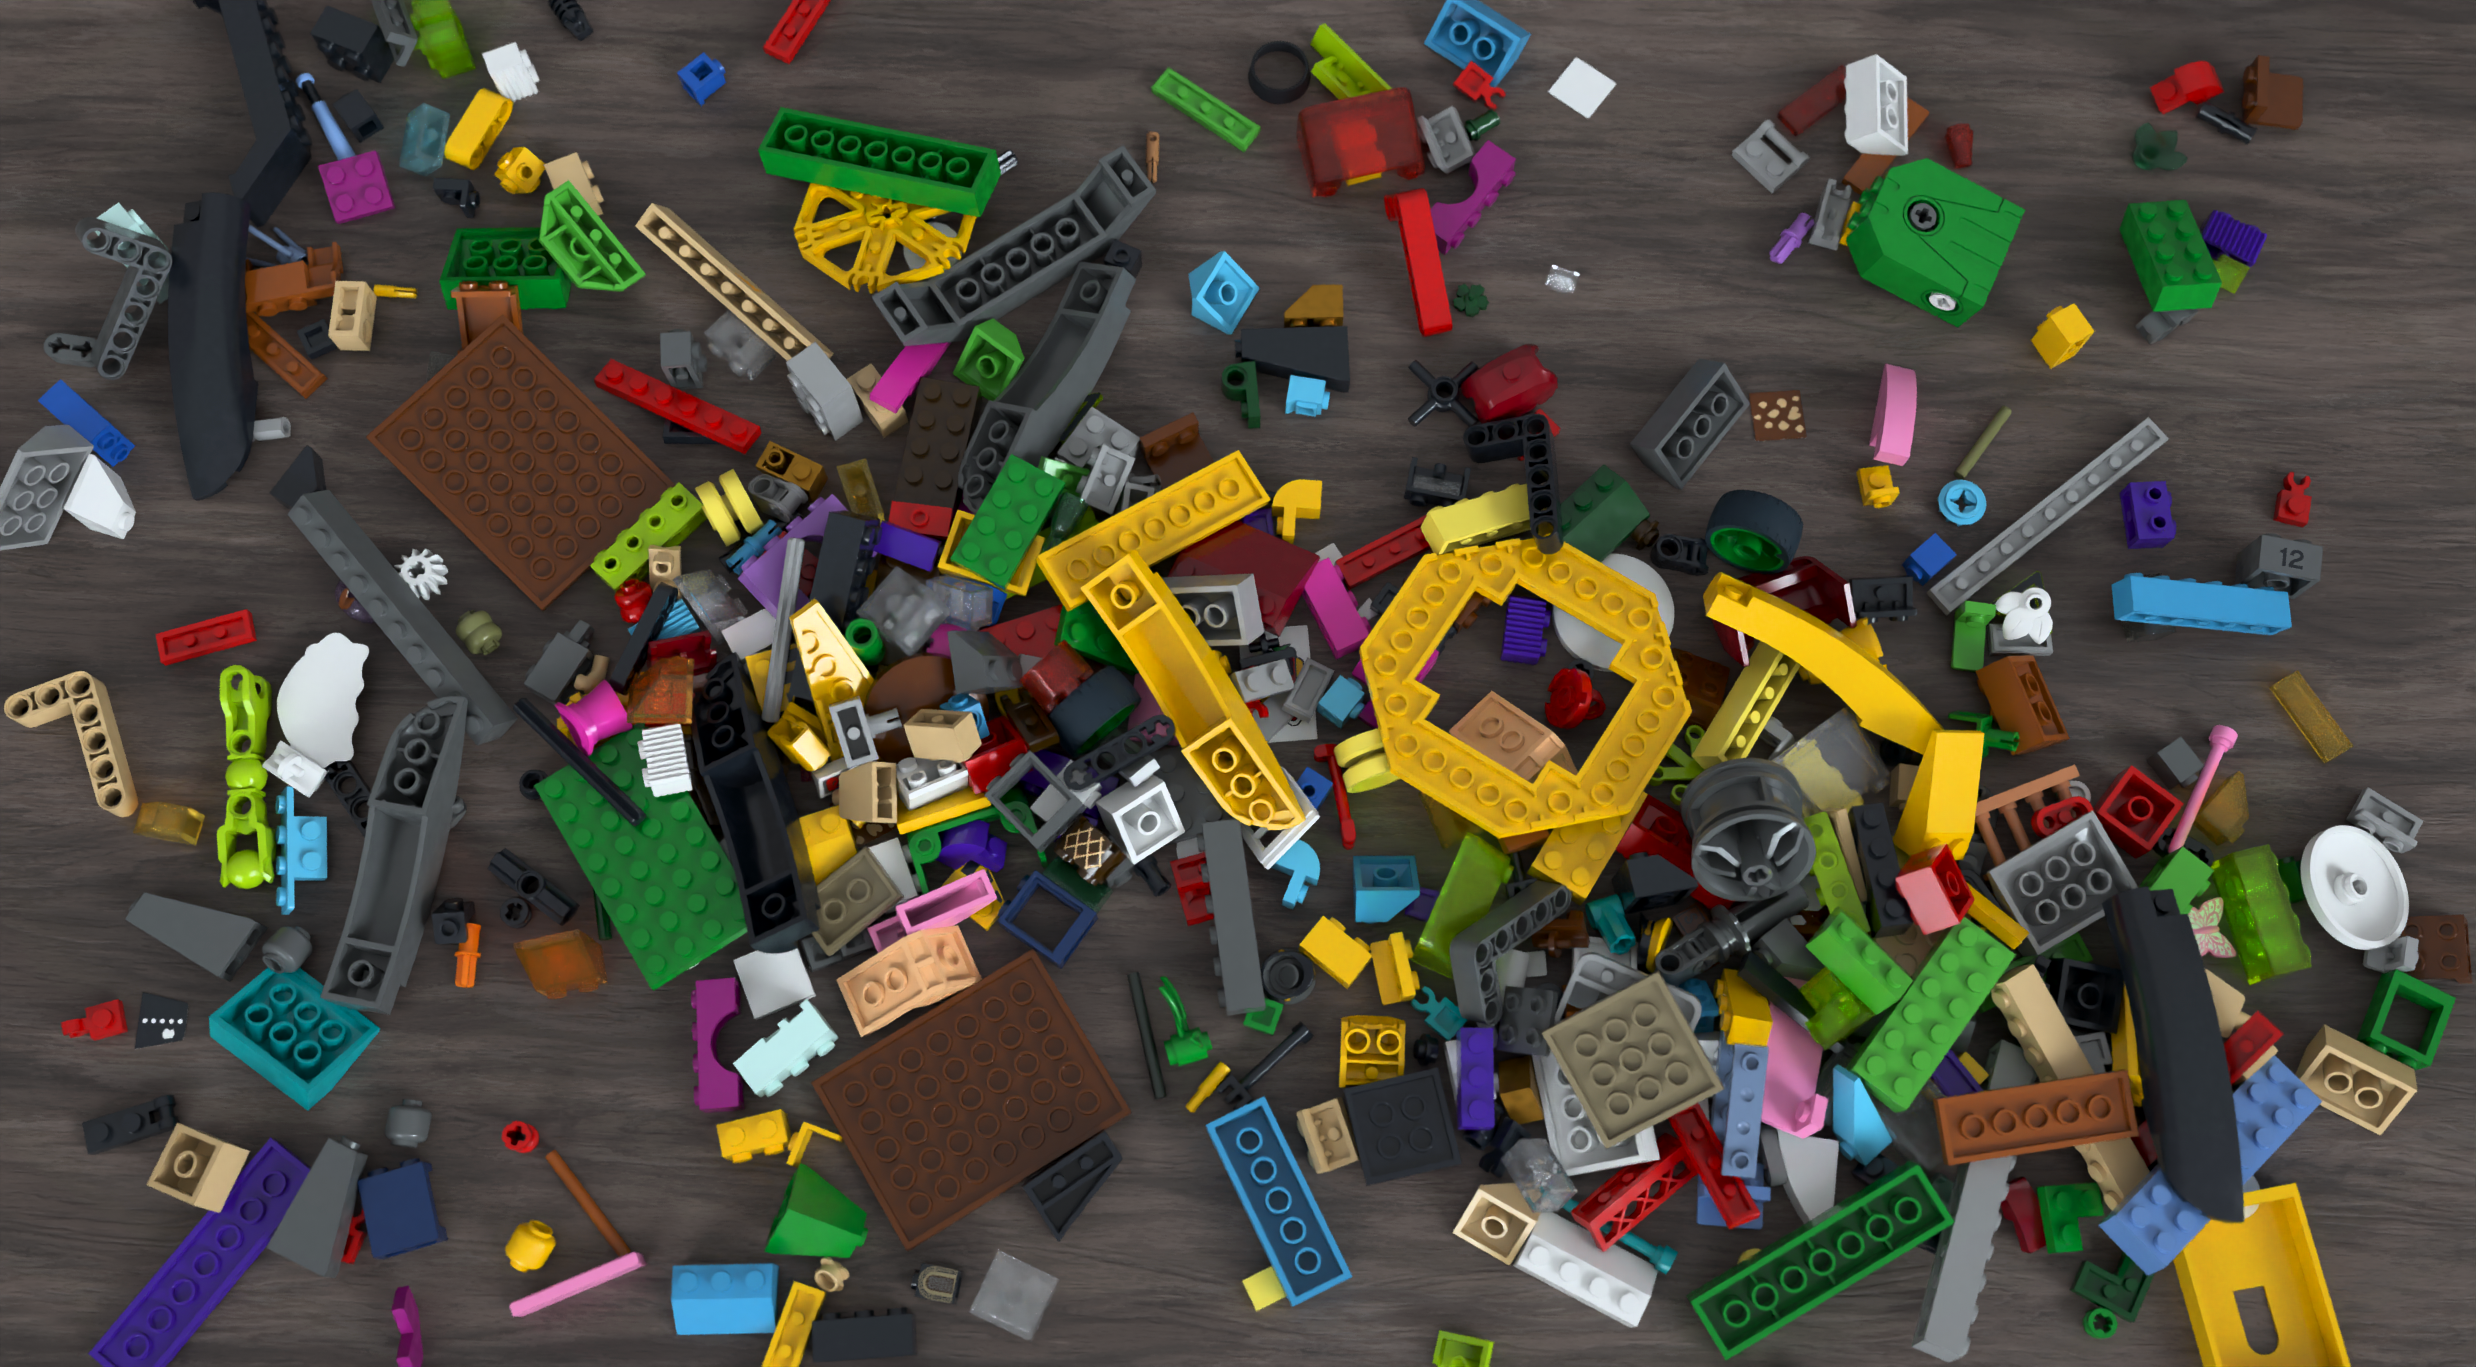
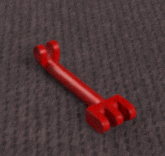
(1325, 753)

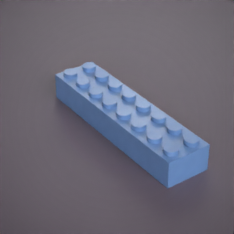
(2155, 1223)

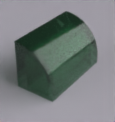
(1067, 878)

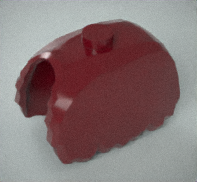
(1510, 385)

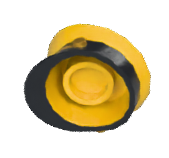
(1652, 940)

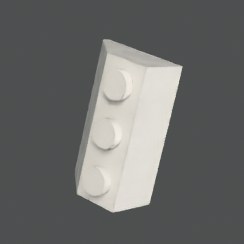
(1876, 107)

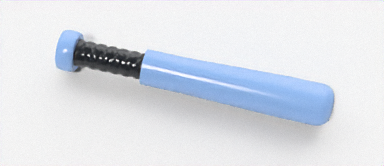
(325, 118)

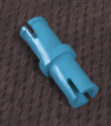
(753, 545)

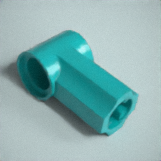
(1609, 918)

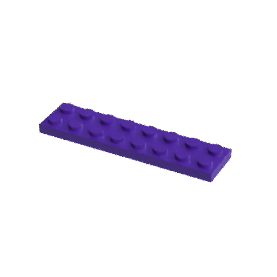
(205, 1264)

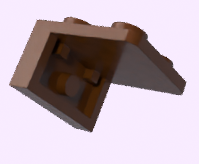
(2271, 97)

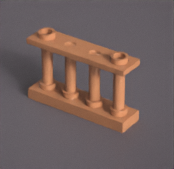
(2006, 804)

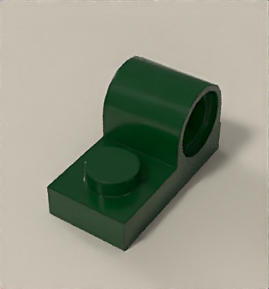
(1245, 393)

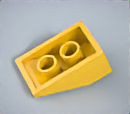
(1020, 580)
(827, 841)

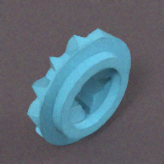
(1971, 495)

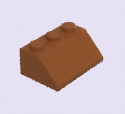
(2022, 703)

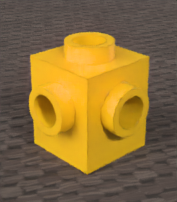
(519, 171)

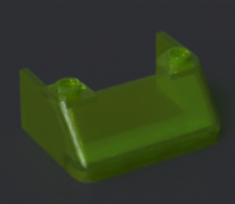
(1462, 900)

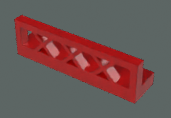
(1631, 1184)

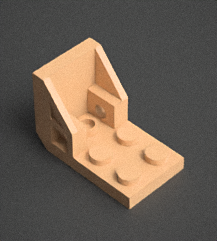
(1511, 738)
(908, 976)

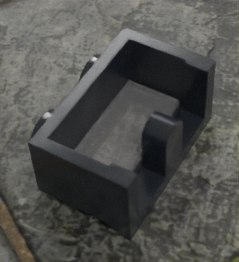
(1435, 485)

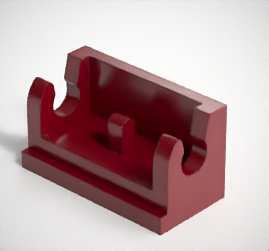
(689, 646)

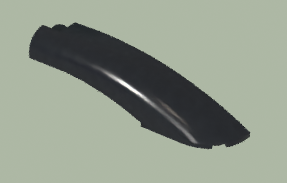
(754, 810)
(2179, 1051)

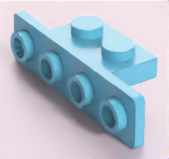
(302, 849)

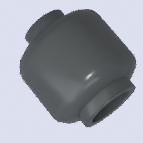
(287, 949)
(408, 1124)

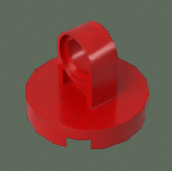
(1572, 699)

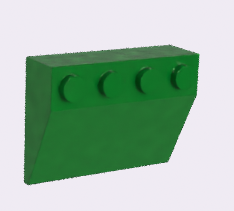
(507, 256)

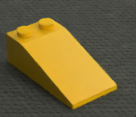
(1943, 795)

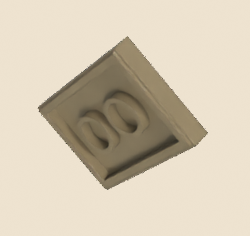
(853, 900)

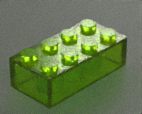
(2260, 915)

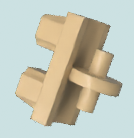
(664, 566)

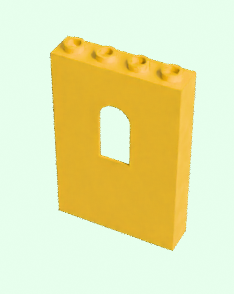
(2267, 1251)

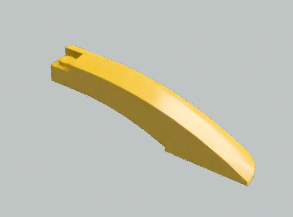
(1852, 673)
(1195, 693)

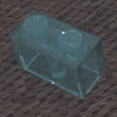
(424, 139)

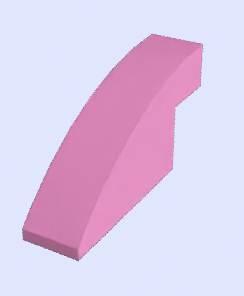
(1894, 415)
(935, 909)

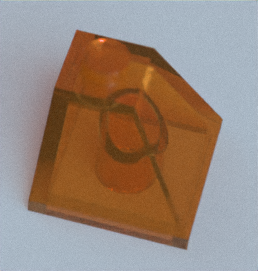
(663, 693)

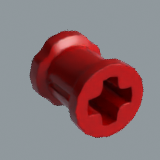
(510, 1132)

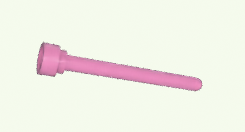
(2221, 740)

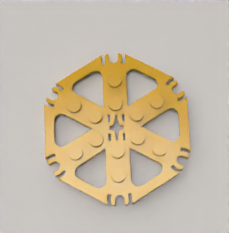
(878, 237)

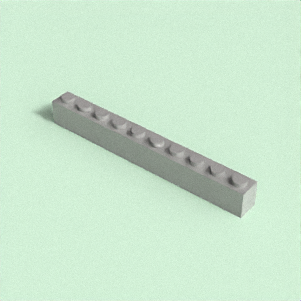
(1967, 1243)

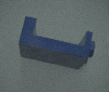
(400, 1209)

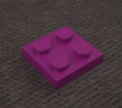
(356, 187)

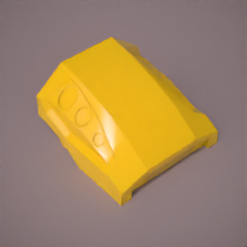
(1371, 1049)

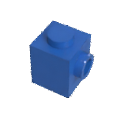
(1315, 787)

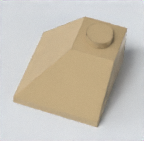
(1497, 1221)

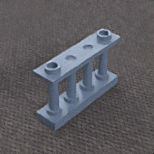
(1739, 1106)

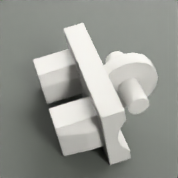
(295, 769)

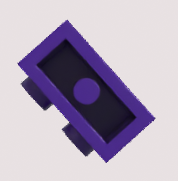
(2147, 514)

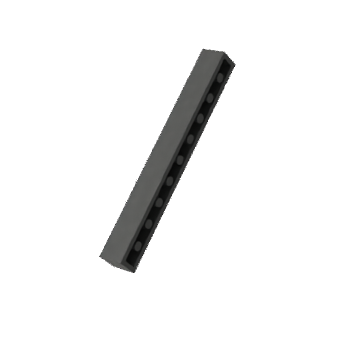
(400, 613)

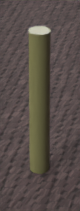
(1982, 442)

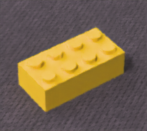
(1580, 851)

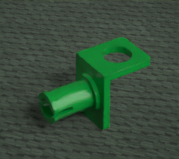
(1992, 737)

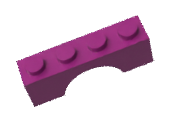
(1488, 171)
(716, 1004)

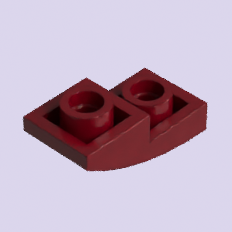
(2024, 1210)

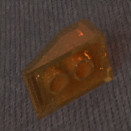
(562, 963)

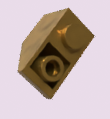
(1317, 308)
(793, 468)

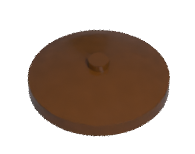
(911, 685)

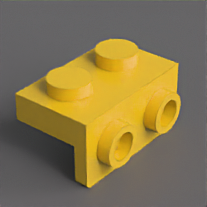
(1393, 970)

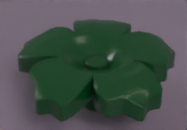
(1470, 299)

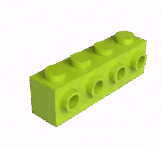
(662, 525)

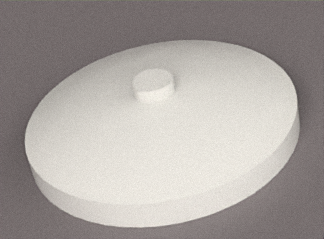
(1590, 644)
(2354, 887)

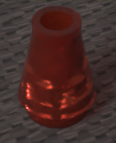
(1960, 144)

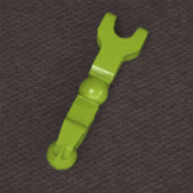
(246, 719)

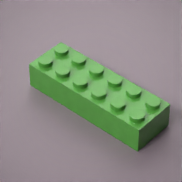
(1930, 1014)

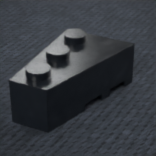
(1072, 1181)

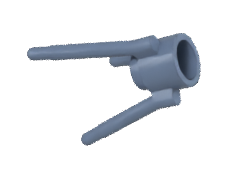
(285, 254)

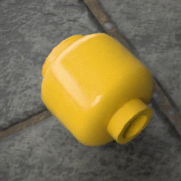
(530, 1246)

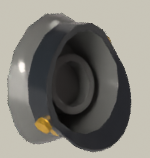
(1287, 976)

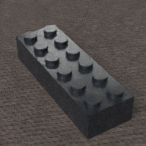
(841, 576)

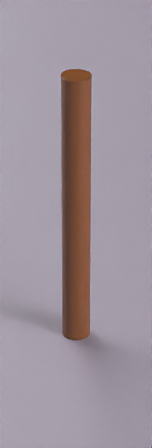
(587, 1203)

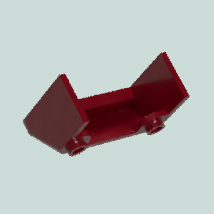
(1803, 584)

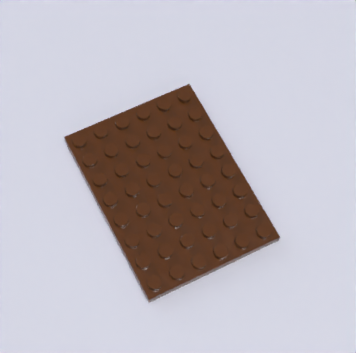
(520, 462)
(970, 1099)

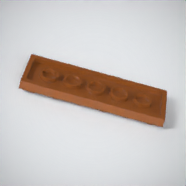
(2035, 1117)

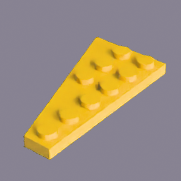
(830, 668)

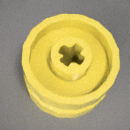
(729, 507)
(1365, 762)

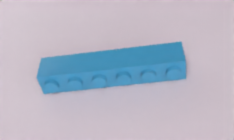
(2201, 604)

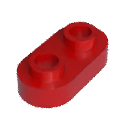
(2059, 815)

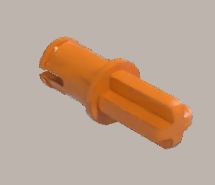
(467, 958)

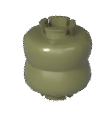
(478, 632)

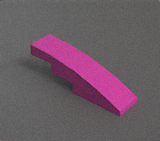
(905, 374)

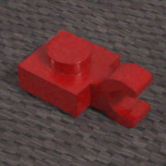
(100, 1021)

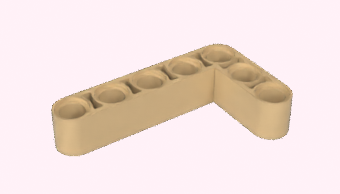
(90, 733)

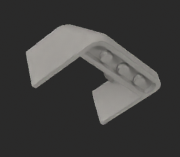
(1602, 974)

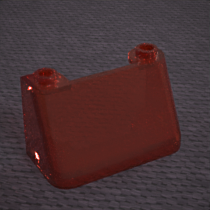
(1359, 139)

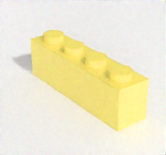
(1478, 520)

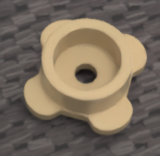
(831, 1275)

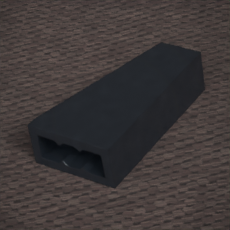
(1299, 352)

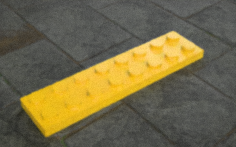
(1156, 526)

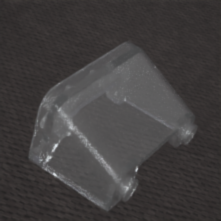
(1835, 764)

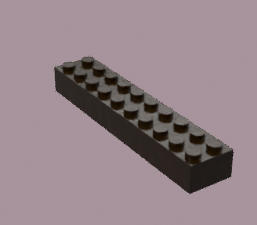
(929, 471)

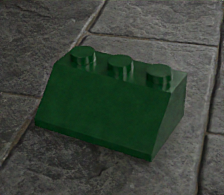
(1601, 514)

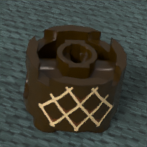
(1090, 850)

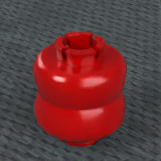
(633, 599)

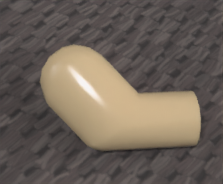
(597, 674)

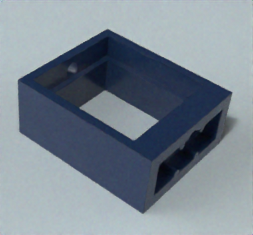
(1072, 938)

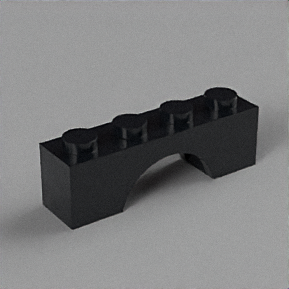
(1885, 907)

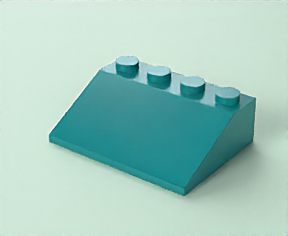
(292, 1034)

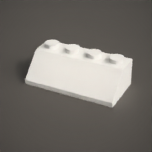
(1572, 1263)

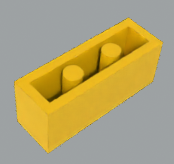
(1742, 1009)

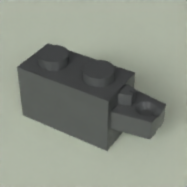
(560, 664)

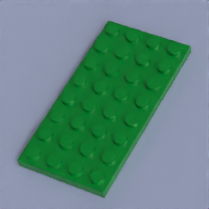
(658, 880)

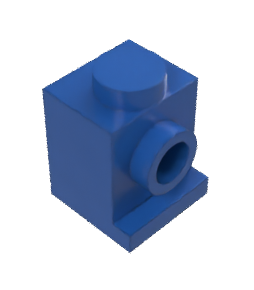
(702, 77)

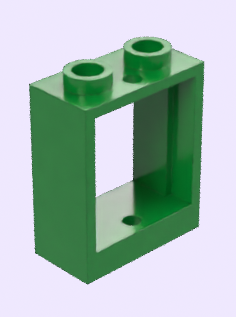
(2419, 993)

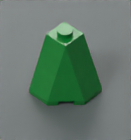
(815, 1219)

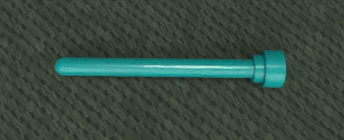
(1660, 1256)

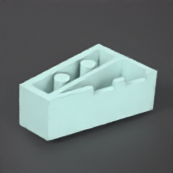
(786, 1050)

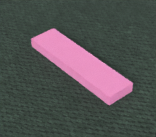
(577, 1284)

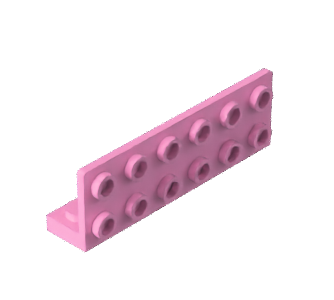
(1792, 1076)

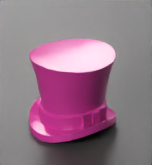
(595, 717)

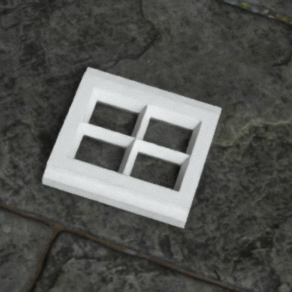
(1272, 853)

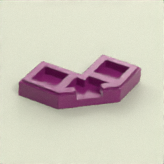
(407, 1320)

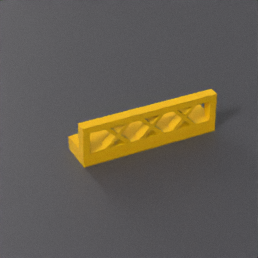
(2125, 1047)

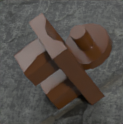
(1563, 934)

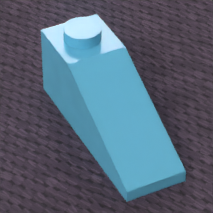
(1856, 1119)

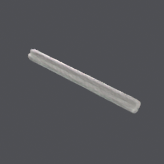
(783, 629)

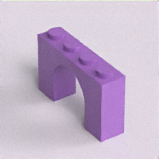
(765, 574)

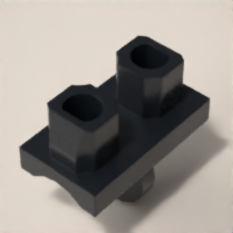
(1266, 657)

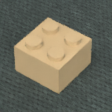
(198, 1168)

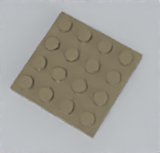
(1632, 1059)

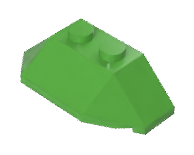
(584, 243)

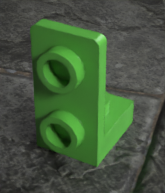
(1969, 635)

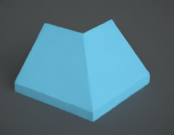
(1221, 292)

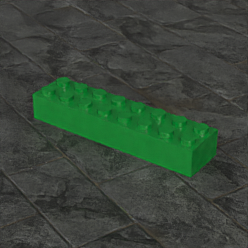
(880, 161)
(1820, 1259)

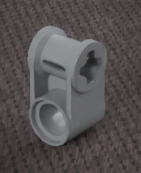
(776, 496)

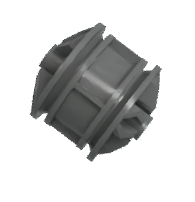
(1747, 829)

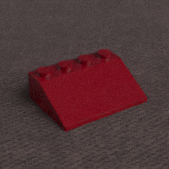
(1240, 549)

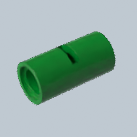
(864, 631)

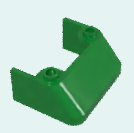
(926, 844)

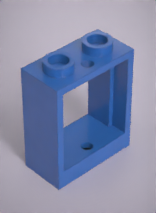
(83, 418)

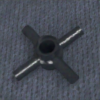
(1439, 403)

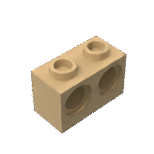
(352, 315)

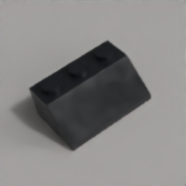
(1651, 883)

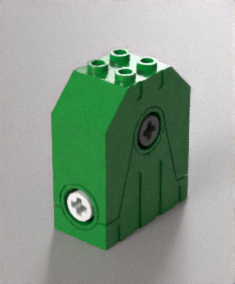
(1932, 238)

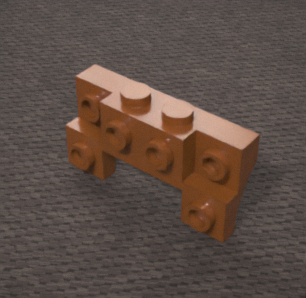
(293, 284)

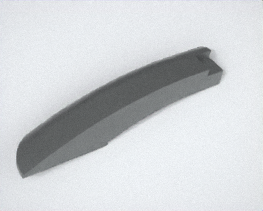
(400, 858)

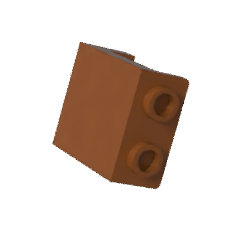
(483, 305)

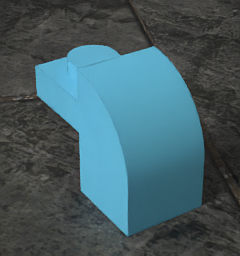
(1304, 866)

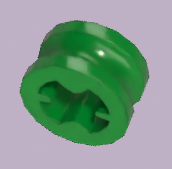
(2111, 1320)

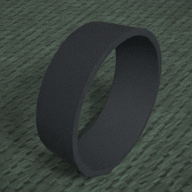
(1279, 96)

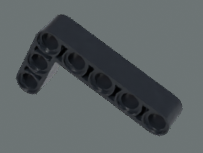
(1532, 446)

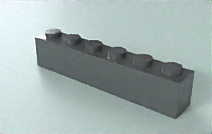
(1233, 917)

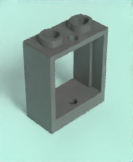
(1057, 823)

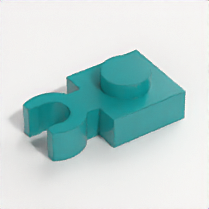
(1443, 1016)

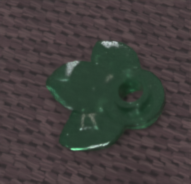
(2158, 148)

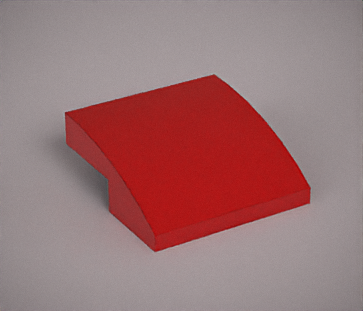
(1191, 887)

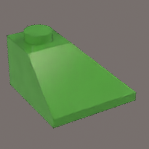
(990, 359)

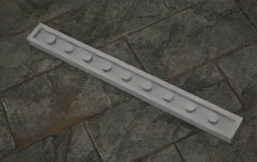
(2047, 516)

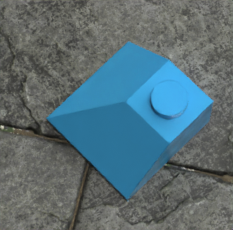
(1383, 886)

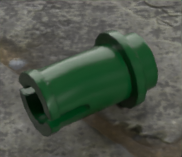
(1481, 124)

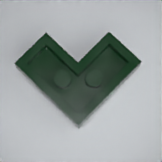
(2117, 1292)

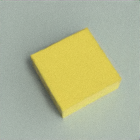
(1264, 1288)

